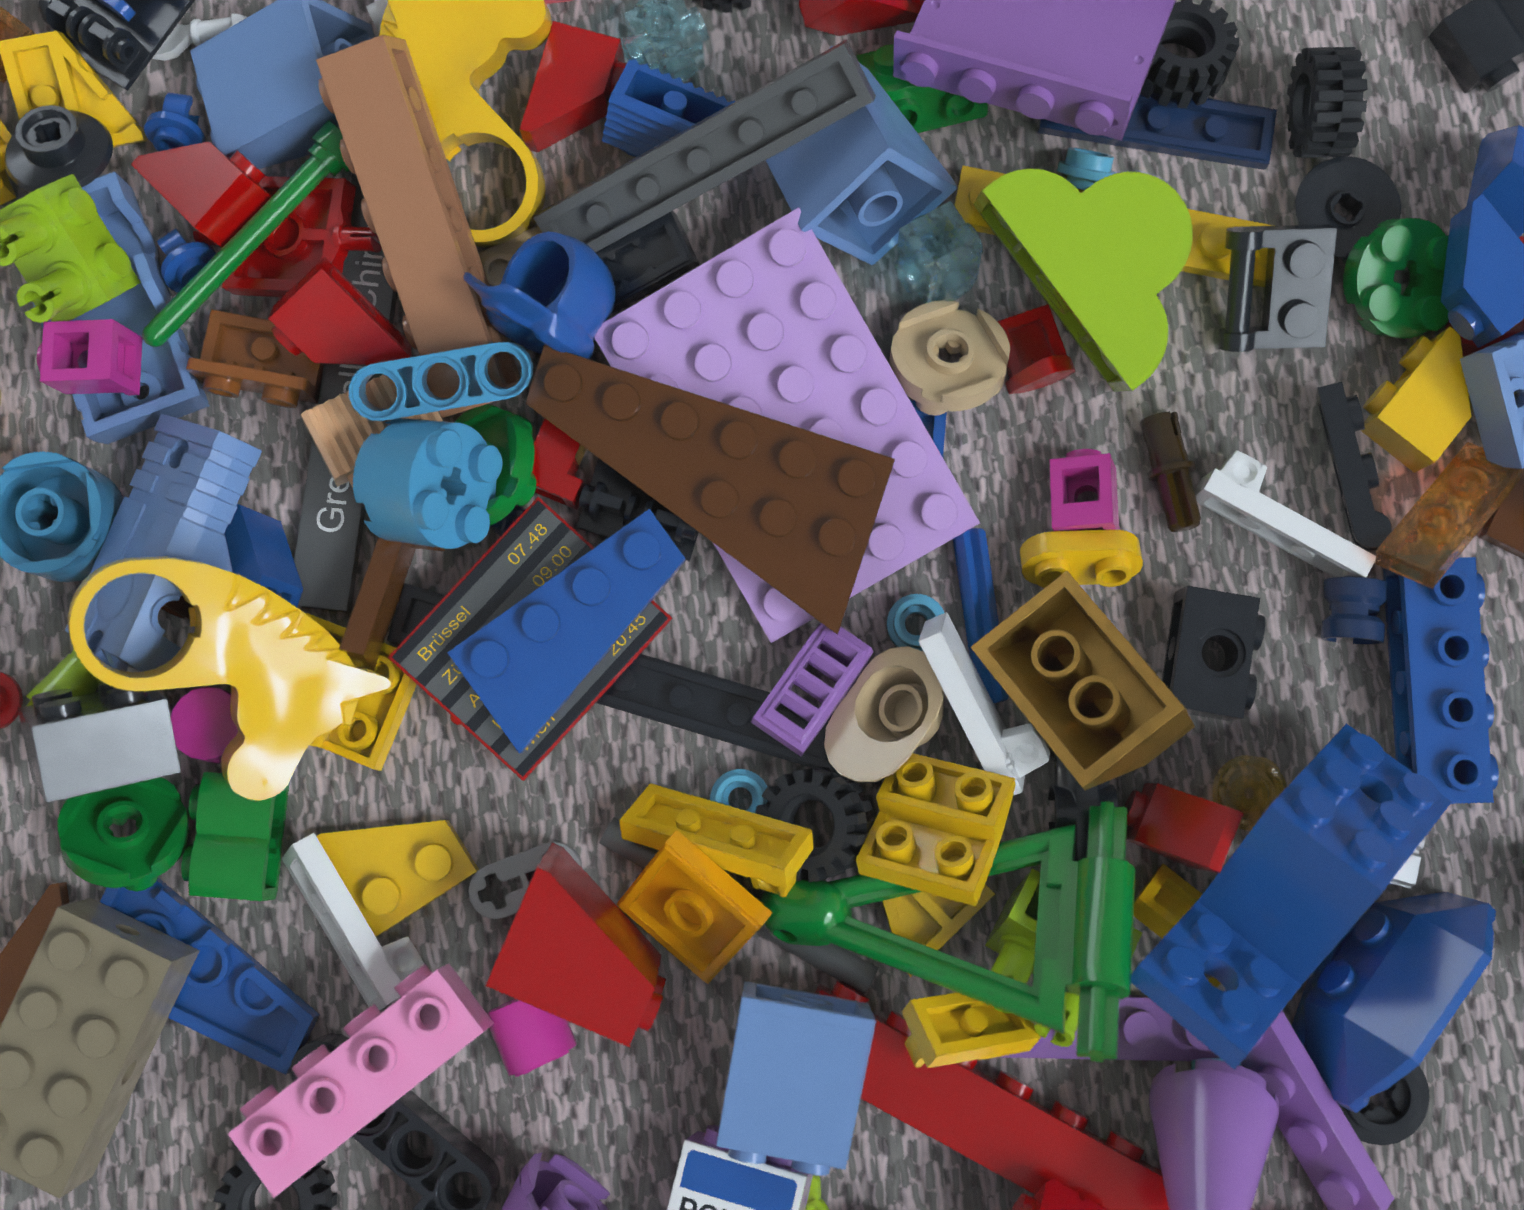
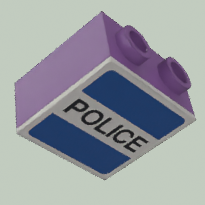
(715, 1181)

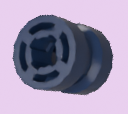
(1354, 609)

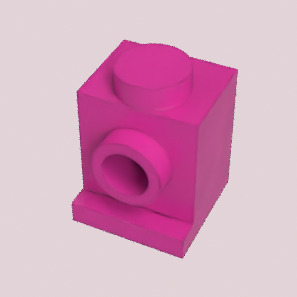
(90, 357)
(1082, 472)

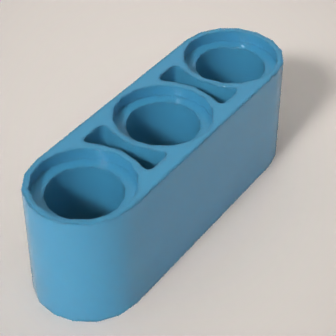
(412, 388)

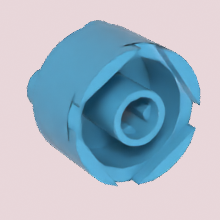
(427, 482)
(54, 515)

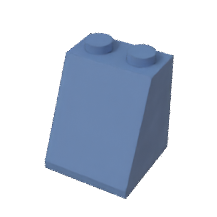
(265, 78)
(862, 178)
(795, 1078)

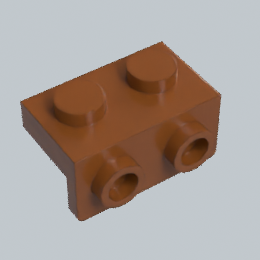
(246, 356)

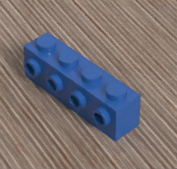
(1440, 681)

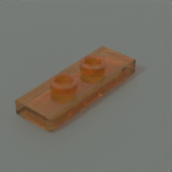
(1447, 517)

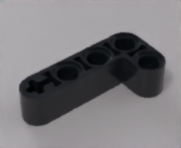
(432, 1176)

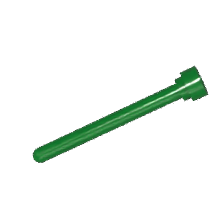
(324, 159)

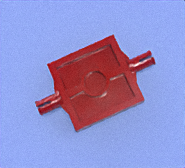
(309, 233)

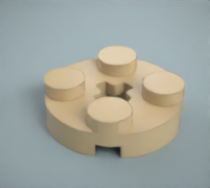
(945, 385)

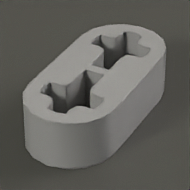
(507, 869)

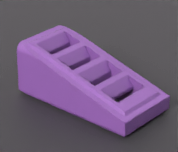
(837, 657)

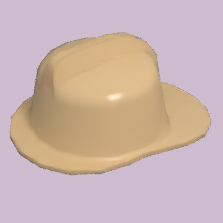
(885, 716)

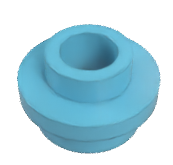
(1085, 166)
(904, 607)
(735, 779)

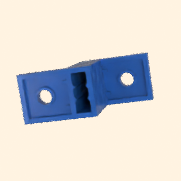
(1290, 893)

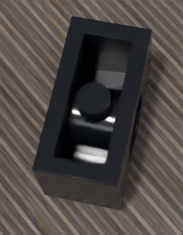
(1237, 628)

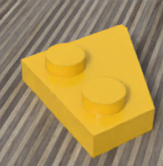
(52, 72)
(398, 867)

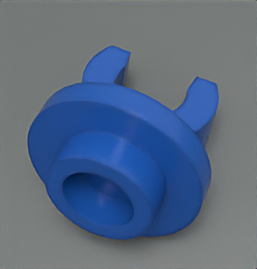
(174, 125)
(182, 259)

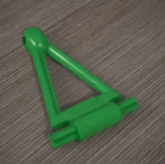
(1080, 930)

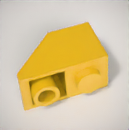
(1424, 406)

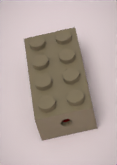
(81, 1039)

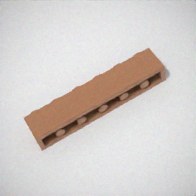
(411, 205)

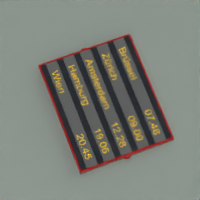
(512, 568)

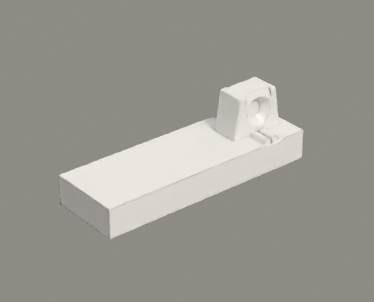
(1236, 496)
(999, 749)
(371, 967)

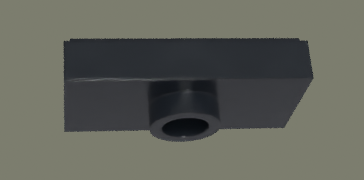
(648, 259)

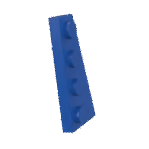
(553, 638)
(226, 989)

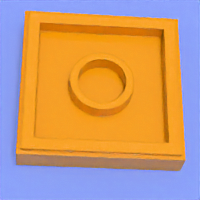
(693, 907)

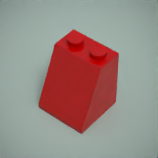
(579, 954)

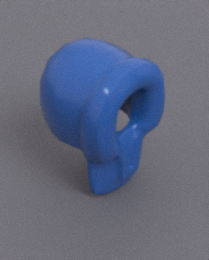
(550, 295)

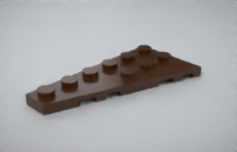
(756, 487)

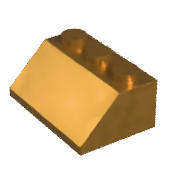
(1082, 684)

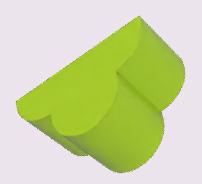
(1097, 259)

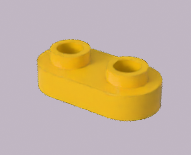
(1088, 555)

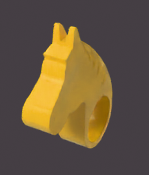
(454, 52)
(279, 661)

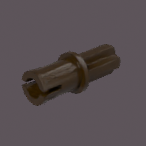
(1171, 470)

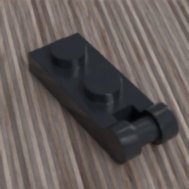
(1354, 471)

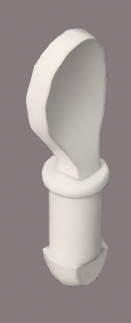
(196, 32)

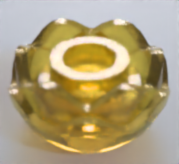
(1248, 771)

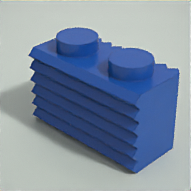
(653, 108)

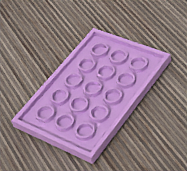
(785, 341)

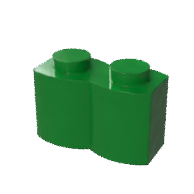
(234, 843)

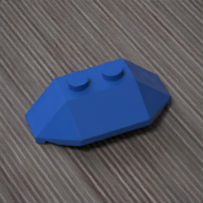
(1394, 990)

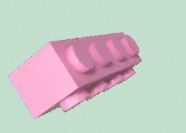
(360, 1078)

